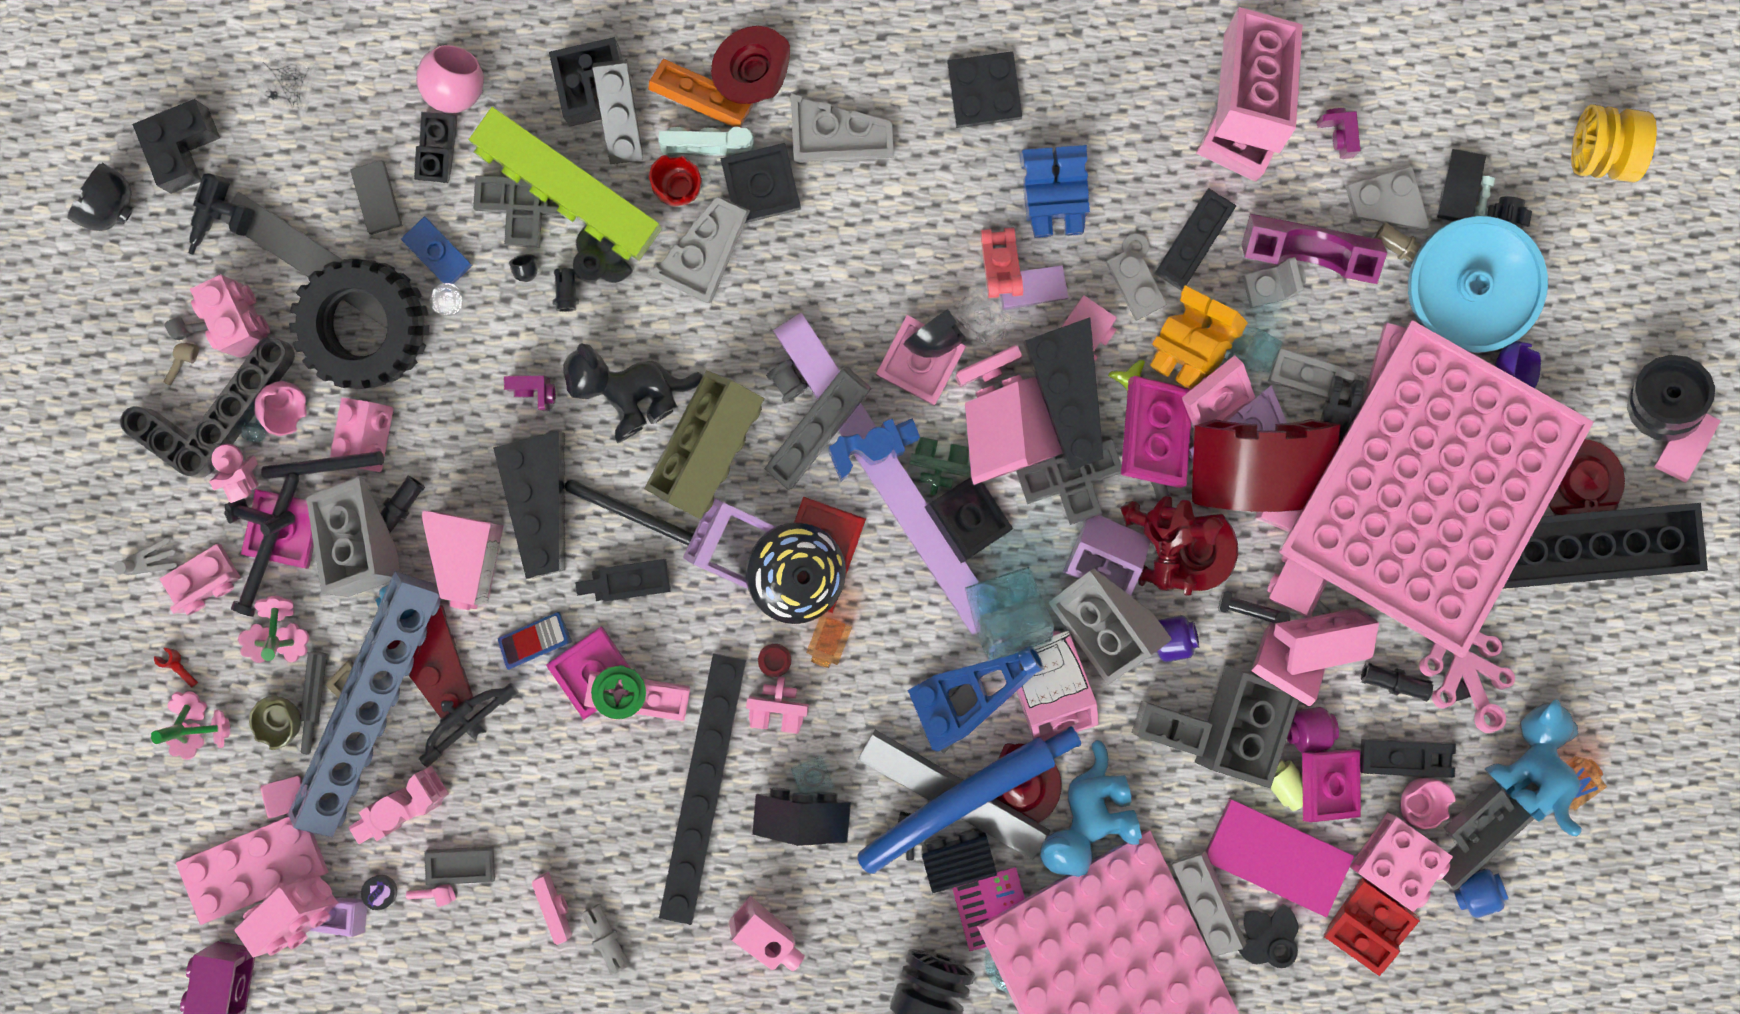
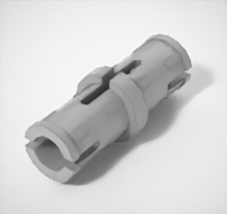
(605, 939)

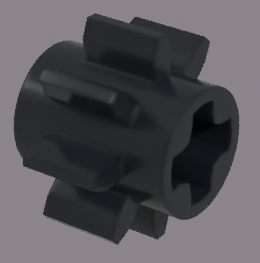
(1511, 210)

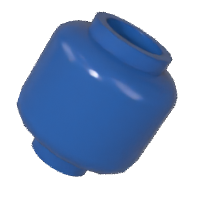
(1482, 894)

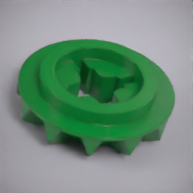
(629, 703)

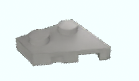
(1389, 199)

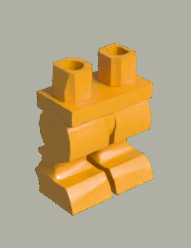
(1193, 345)

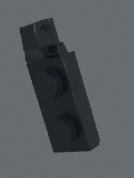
(627, 581)

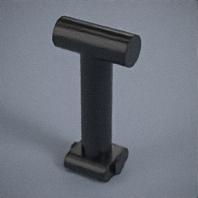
(268, 523)
(1230, 603)

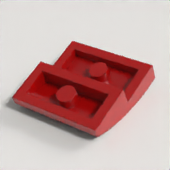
(1371, 926)

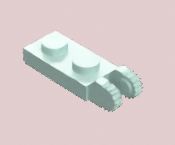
(707, 142)

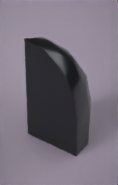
(936, 337)

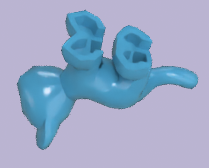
(1545, 731)
(1070, 849)

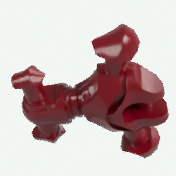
(1169, 532)

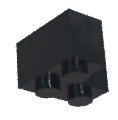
(576, 79)
(170, 138)
(801, 818)

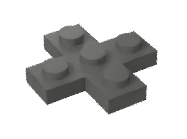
(521, 208)
(1072, 485)

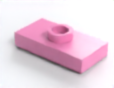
(990, 367)
(553, 908)

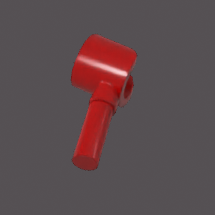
(175, 665)

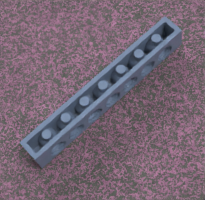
(403, 593)

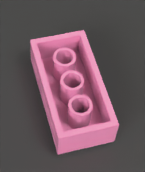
(1259, 80)

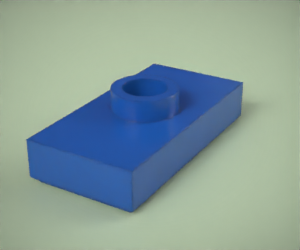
(436, 251)

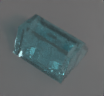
(1009, 614)

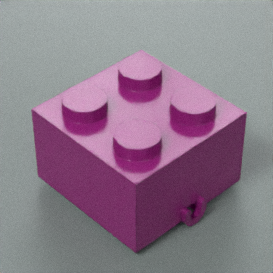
(218, 980)

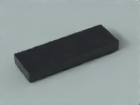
(1195, 239)

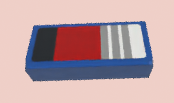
(534, 640)

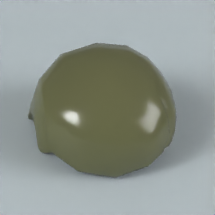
(275, 721)

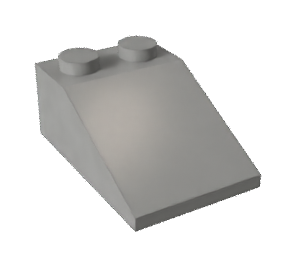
(350, 540)
(1108, 625)

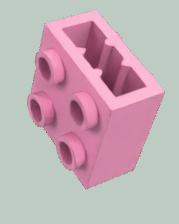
(229, 315)
(1402, 862)
(286, 916)

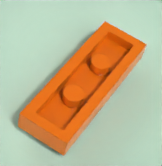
(696, 93)

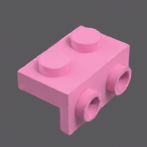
(361, 429)

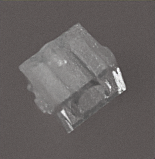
(986, 330)

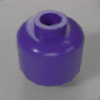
(1183, 637)

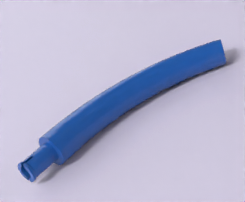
(966, 797)

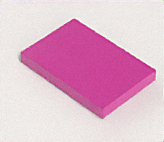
(1156, 433)

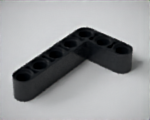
(218, 415)

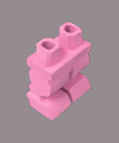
(385, 816)

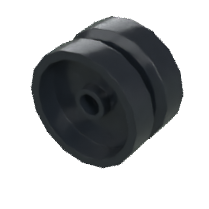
(1670, 397)

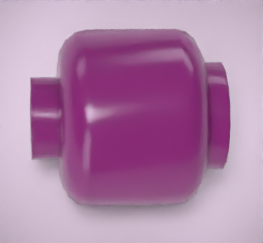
(1313, 730)

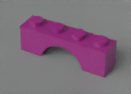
(1345, 253)

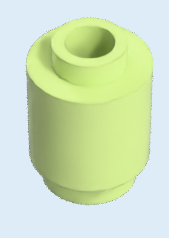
(1288, 785)

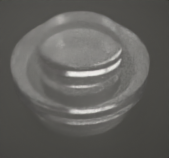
(446, 299)

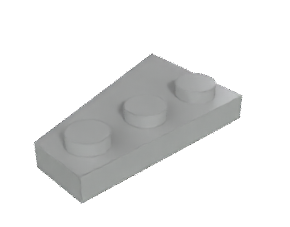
(837, 134)
(704, 252)

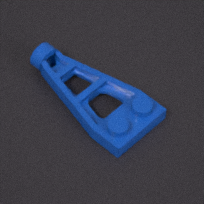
(936, 708)

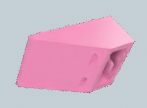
(1235, 156)

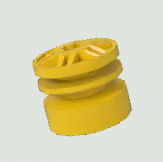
(1613, 143)

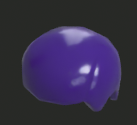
(1520, 362)

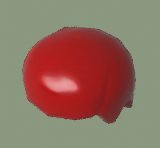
(675, 180)

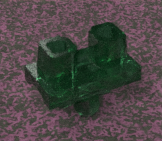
(955, 464)

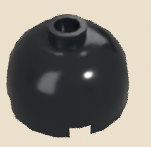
(102, 200)

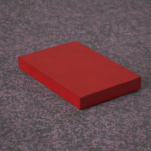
(839, 524)

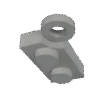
(1136, 279)

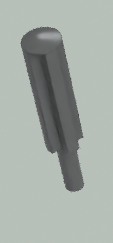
(312, 696)

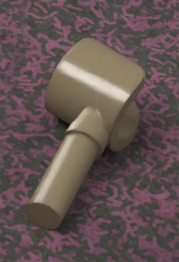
(181, 353)

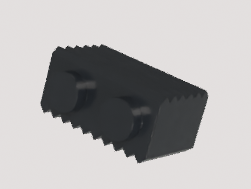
(958, 861)

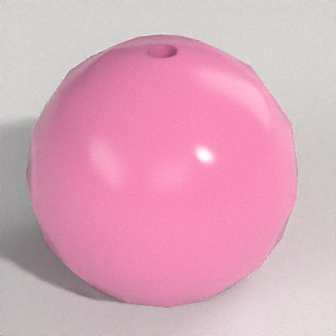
(450, 79)

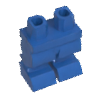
(1059, 199)
(875, 447)

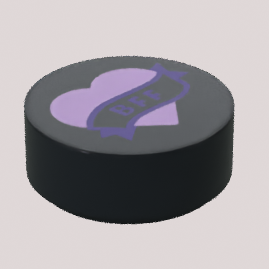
(379, 892)

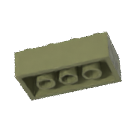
(704, 444)

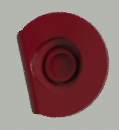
(751, 64)
(1591, 482)
(1207, 562)
(1036, 796)

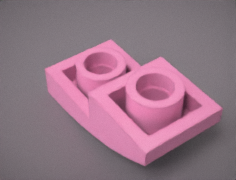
(1683, 455)

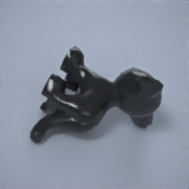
(589, 377)

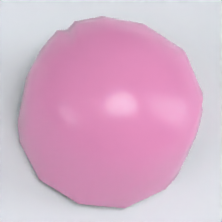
(280, 407)
(1426, 802)

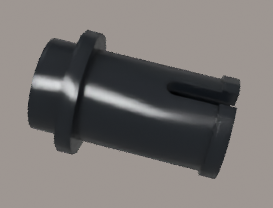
(565, 290)

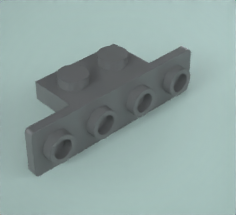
(1483, 831)

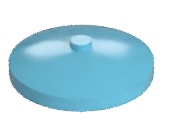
(1478, 283)

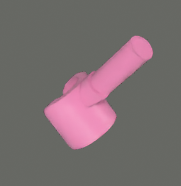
(442, 894)

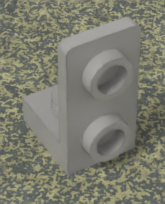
(1274, 283)

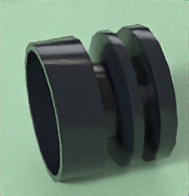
(934, 981)

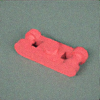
(1001, 264)

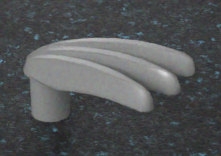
(139, 564)

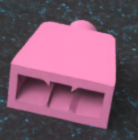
(764, 936)

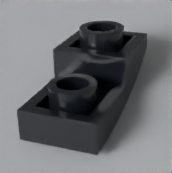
(435, 147)
(1461, 185)

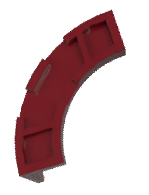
(1260, 469)

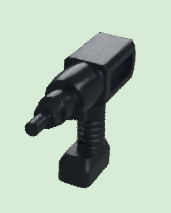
(211, 205)

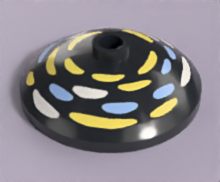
(775, 567)

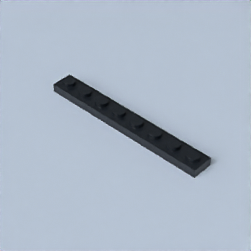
(702, 789)

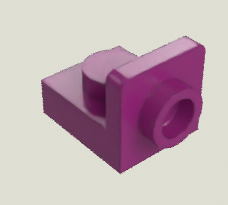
(1347, 133)
(526, 385)

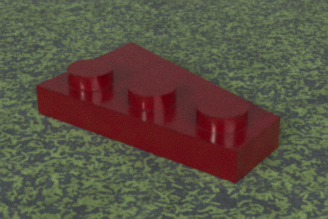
(438, 666)

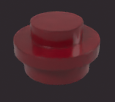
(774, 660)

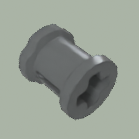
(787, 381)

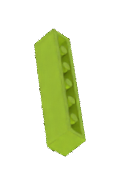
(565, 184)

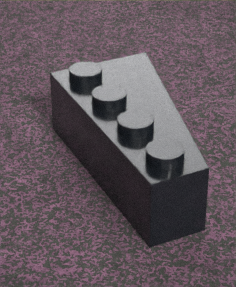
(1068, 384)
(535, 496)

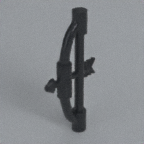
(457, 714)

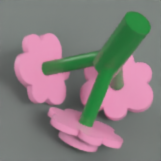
(263, 643)
(187, 738)

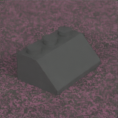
(1248, 728)

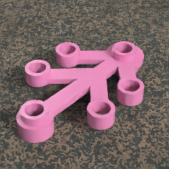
(1468, 668)

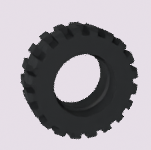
(317, 333)

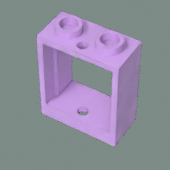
(709, 533)

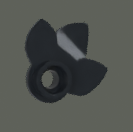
(608, 263)
(1269, 932)

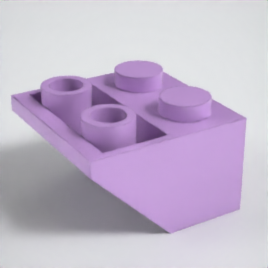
(1110, 550)

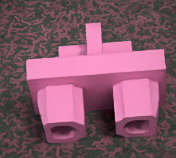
(233, 474)
(792, 711)

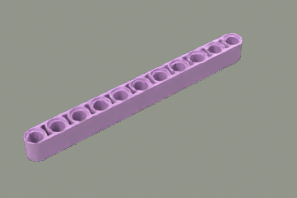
(888, 476)

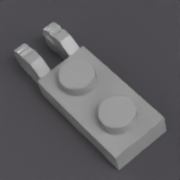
(1309, 374)

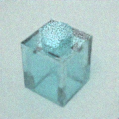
(1255, 349)

